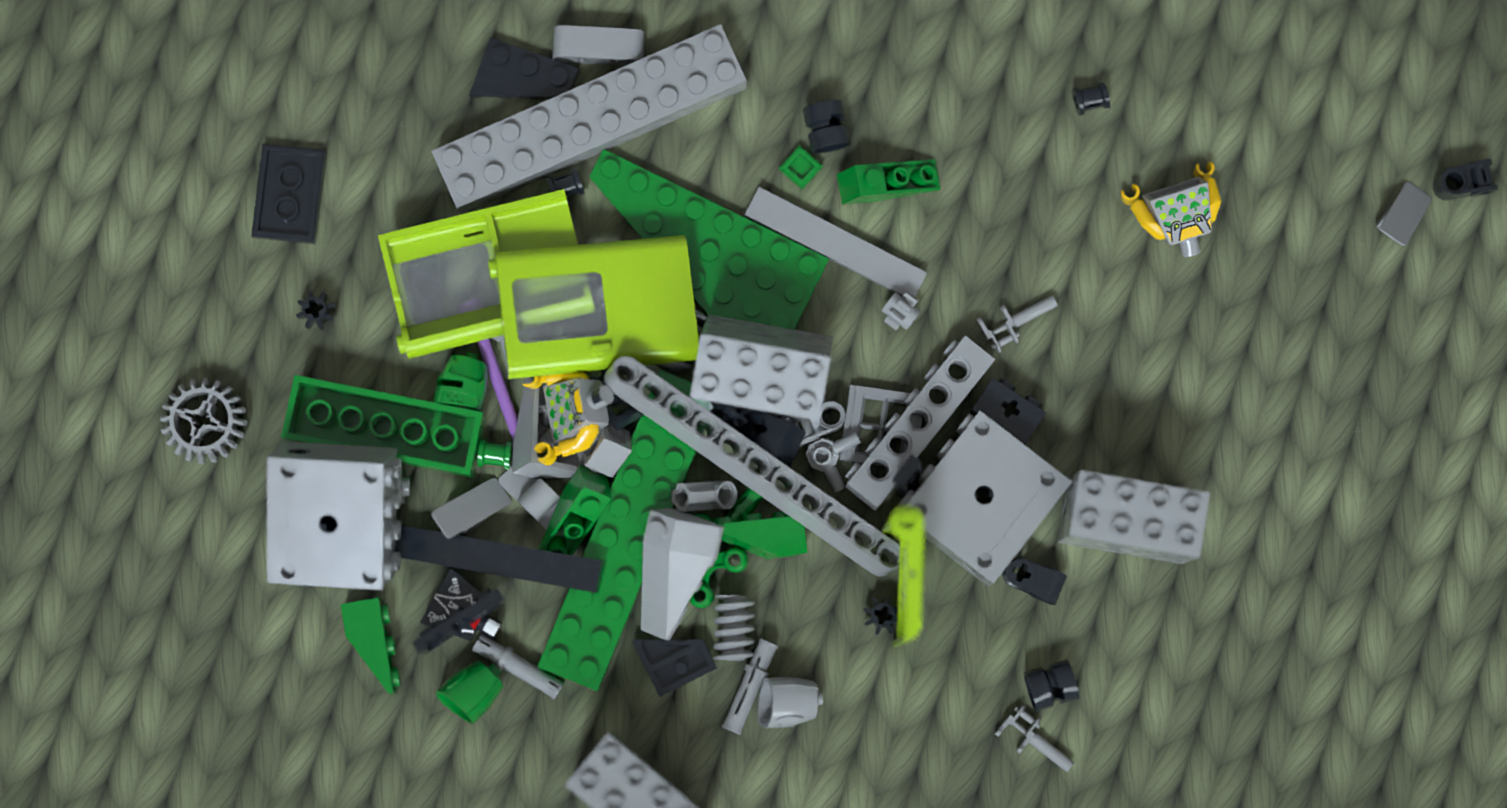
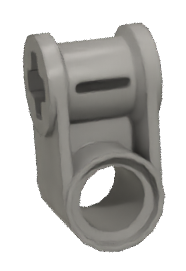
(818, 429)

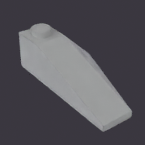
(532, 429)
(674, 561)

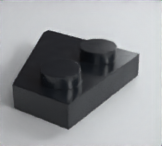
(674, 662)

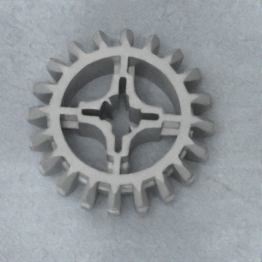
(208, 406)

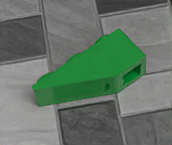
(887, 181)
(576, 511)
(766, 538)
(368, 634)

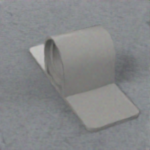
(1404, 214)
(532, 495)
(471, 508)

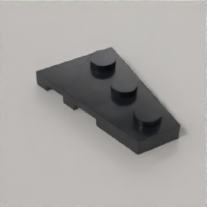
(519, 73)
(458, 621)

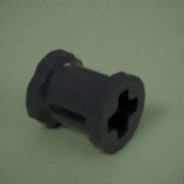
(1091, 98)
(569, 182)

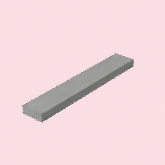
(834, 243)

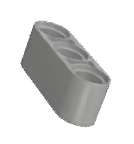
(597, 45)

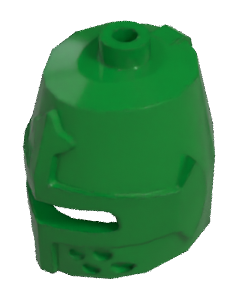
(462, 382)
(471, 691)

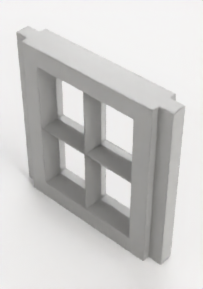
(854, 418)

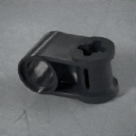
(1470, 179)
(1039, 581)

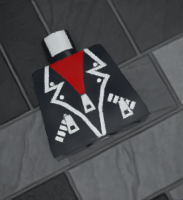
(452, 594)

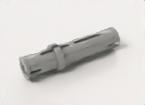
(518, 666)
(750, 685)

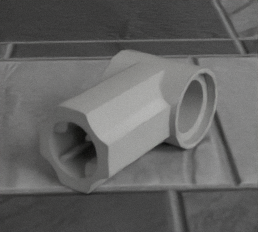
(704, 495)

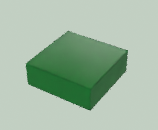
(800, 168)

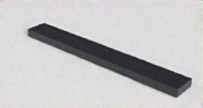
(500, 559)

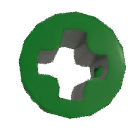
(494, 454)

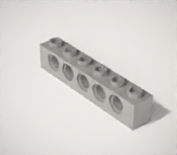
(974, 363)

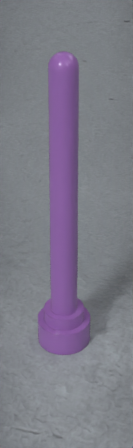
(499, 385)

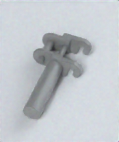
(1015, 321)
(1035, 739)

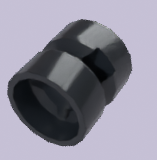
(826, 125)
(1051, 685)

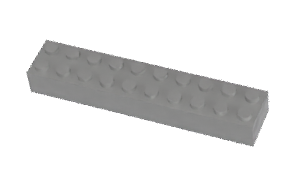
(590, 119)

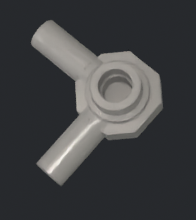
(824, 455)

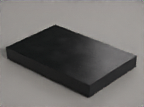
(288, 194)

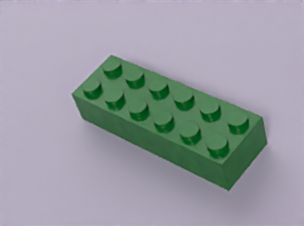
(421, 430)

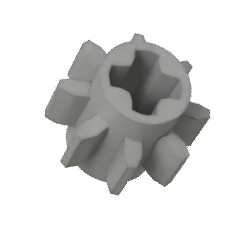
(901, 311)

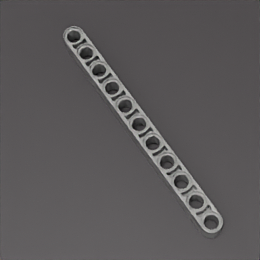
(738, 466)

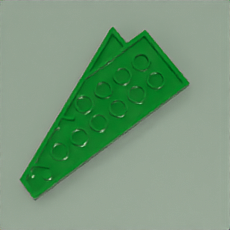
(734, 262)

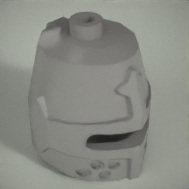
(787, 702)

